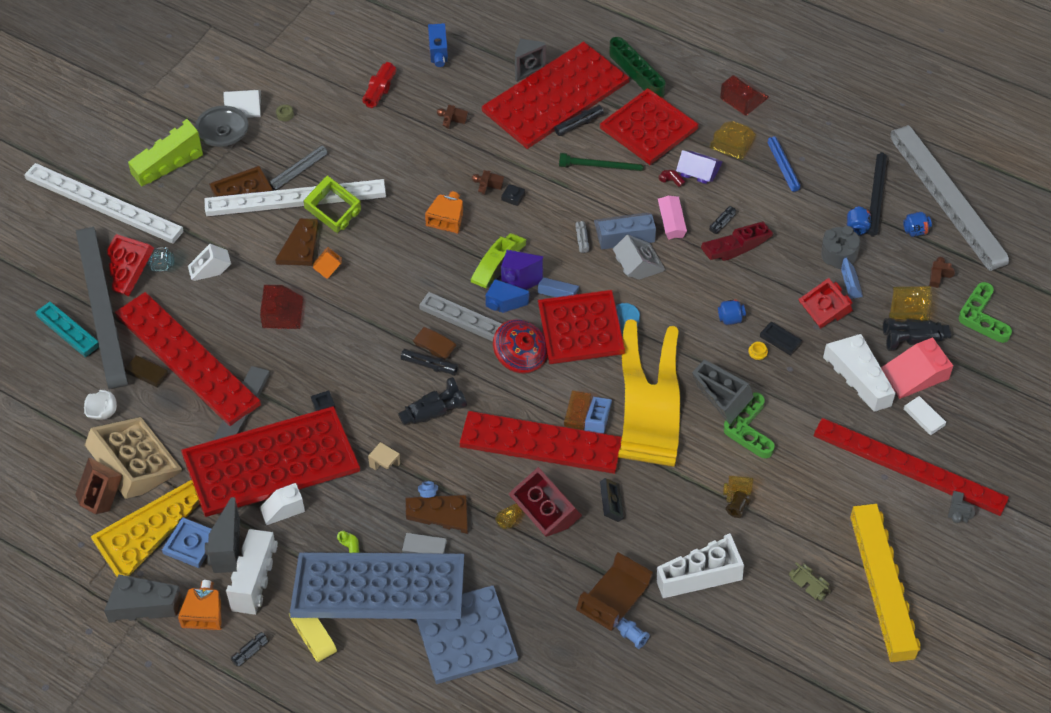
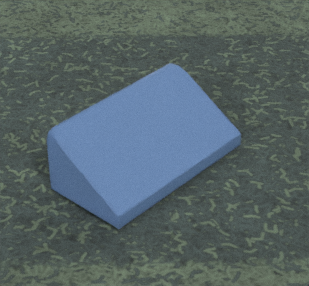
(851, 279)
(556, 288)

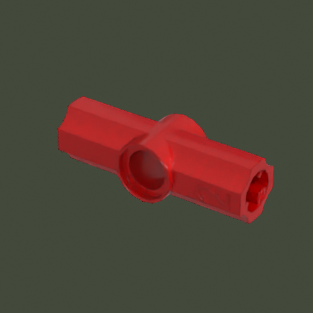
(379, 85)

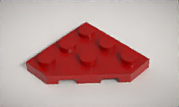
(127, 262)

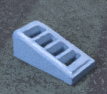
(598, 416)

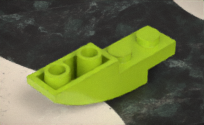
(490, 265)

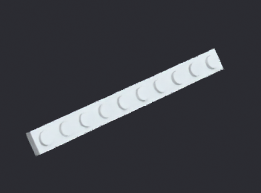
(288, 198)
(104, 203)

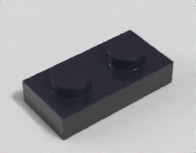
(611, 500)

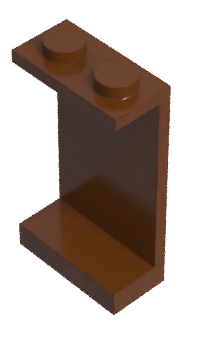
(615, 592)

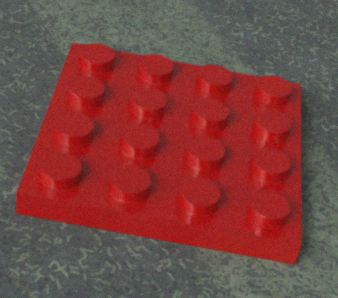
(649, 126)
(581, 327)

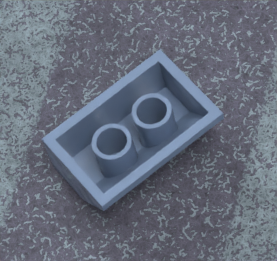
(614, 229)

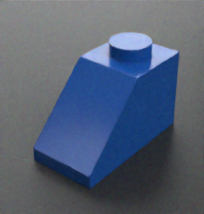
(506, 297)

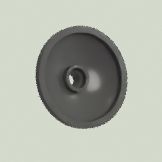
(222, 126)

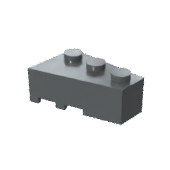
(722, 389)
(142, 598)

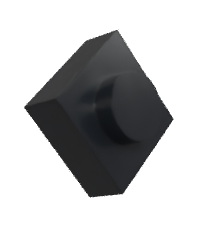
(513, 194)
(322, 401)

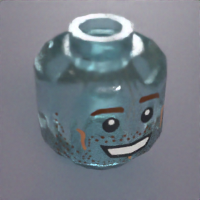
(161, 260)

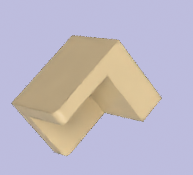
(383, 456)

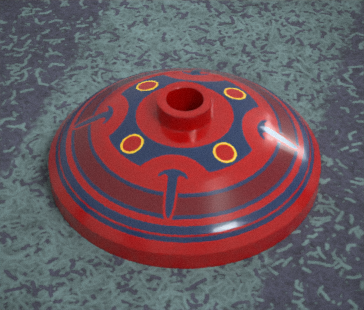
(514, 352)

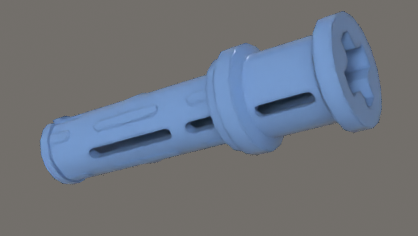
(629, 630)

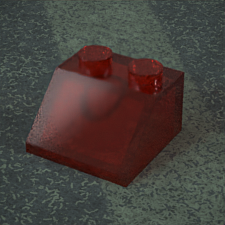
(741, 94)
(281, 308)

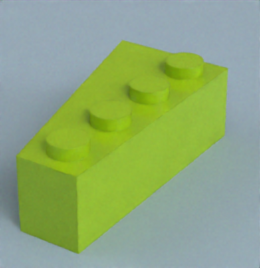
(167, 154)

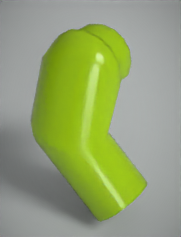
(349, 541)

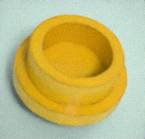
(758, 351)

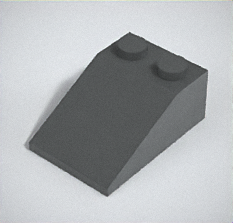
(224, 540)

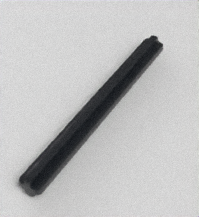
(877, 192)

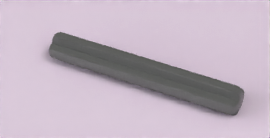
(298, 167)

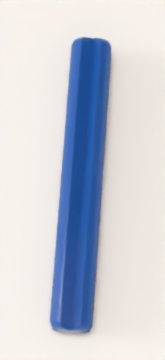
(784, 164)

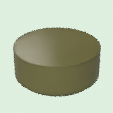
(284, 112)

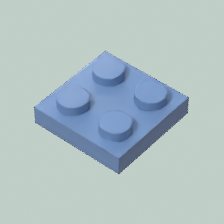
(188, 543)

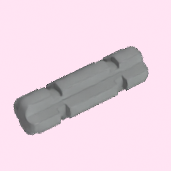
(582, 237)

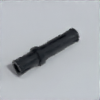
(595, 111)
(450, 368)

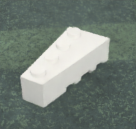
(701, 569)
(251, 574)

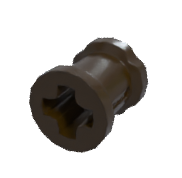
(738, 504)

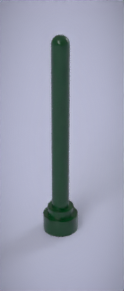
(566, 160)

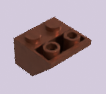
(97, 487)

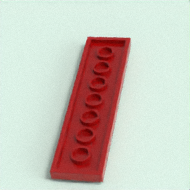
(541, 442)

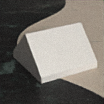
(247, 101)

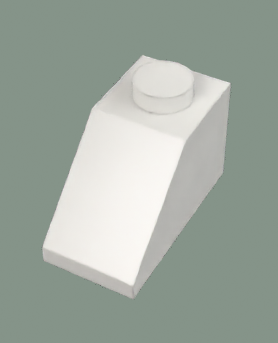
(209, 263)
(282, 504)

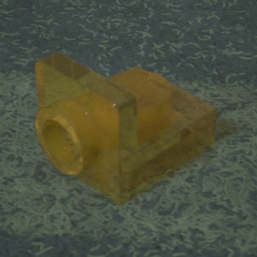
(735, 484)

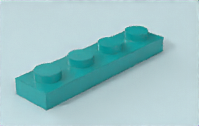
(67, 329)

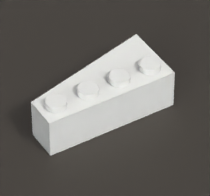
(861, 370)

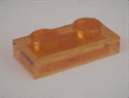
(577, 410)

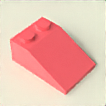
(918, 368)

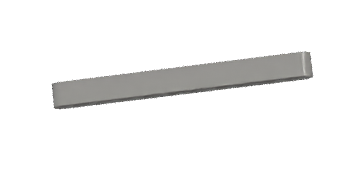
(949, 198)

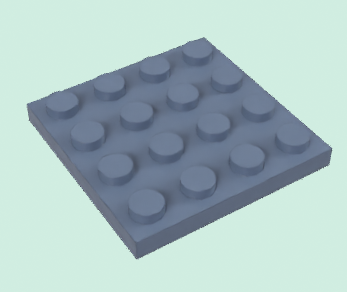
(469, 643)

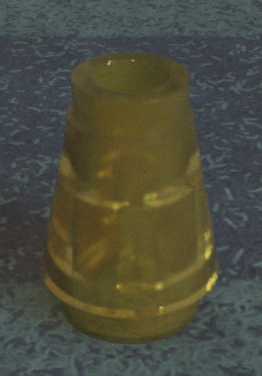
(507, 517)

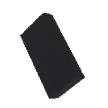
(780, 338)

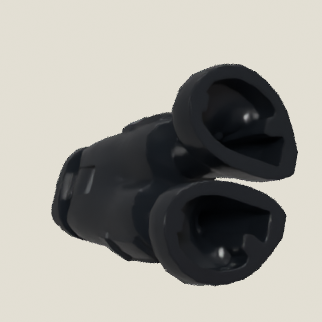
(914, 331)
(433, 404)

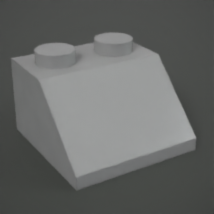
(637, 258)

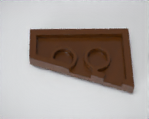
(241, 183)

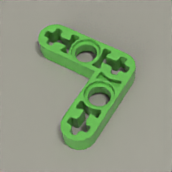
(977, 316)
(743, 429)

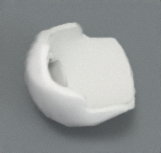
(100, 405)

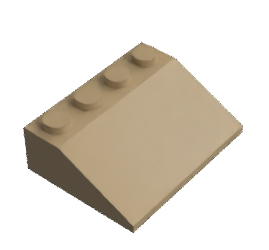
(134, 453)

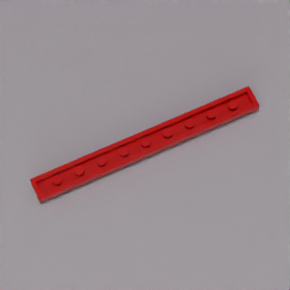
(910, 466)

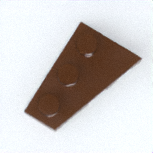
(300, 245)
(439, 510)

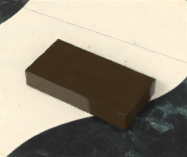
(146, 371)

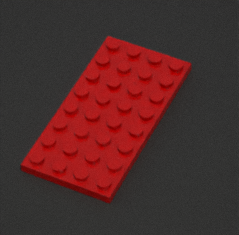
(555, 94)
(269, 458)

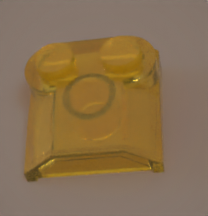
(733, 139)
(911, 303)

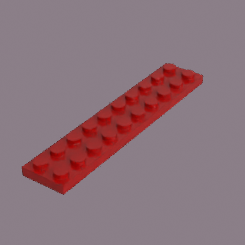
(188, 359)

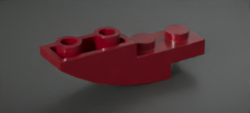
(738, 243)

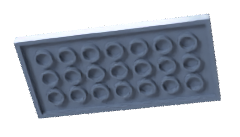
(378, 586)

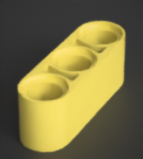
(315, 637)

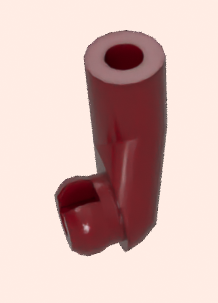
(671, 175)

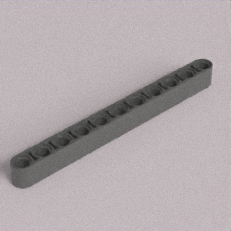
(101, 308)

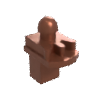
(452, 114)
(488, 179)
(940, 269)

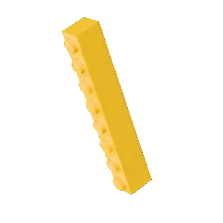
(884, 583)

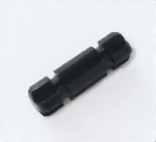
(722, 220)
(249, 649)

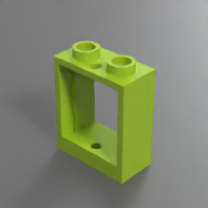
(320, 192)

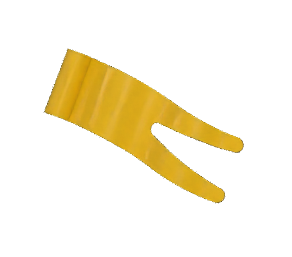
(650, 410)

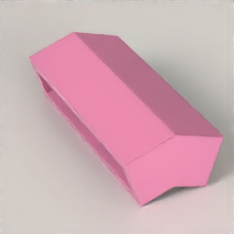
(672, 217)

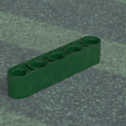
(636, 66)

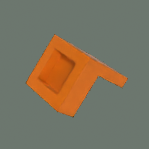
(327, 262)

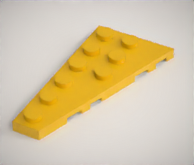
(136, 536)

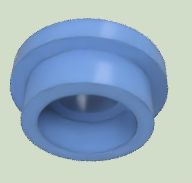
(428, 489)

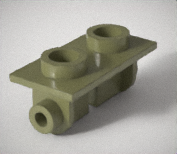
(804, 575)

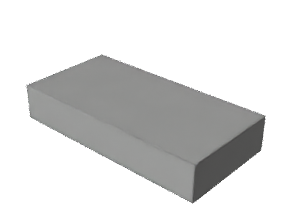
(424, 544)

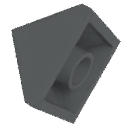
(529, 58)

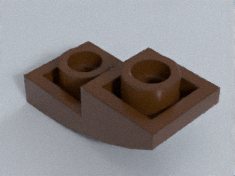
(434, 342)

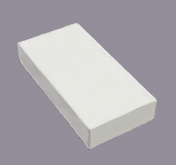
(924, 415)

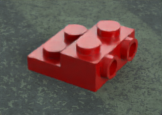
(826, 303)

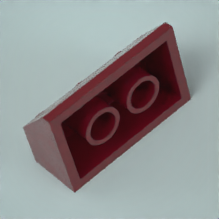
(544, 503)

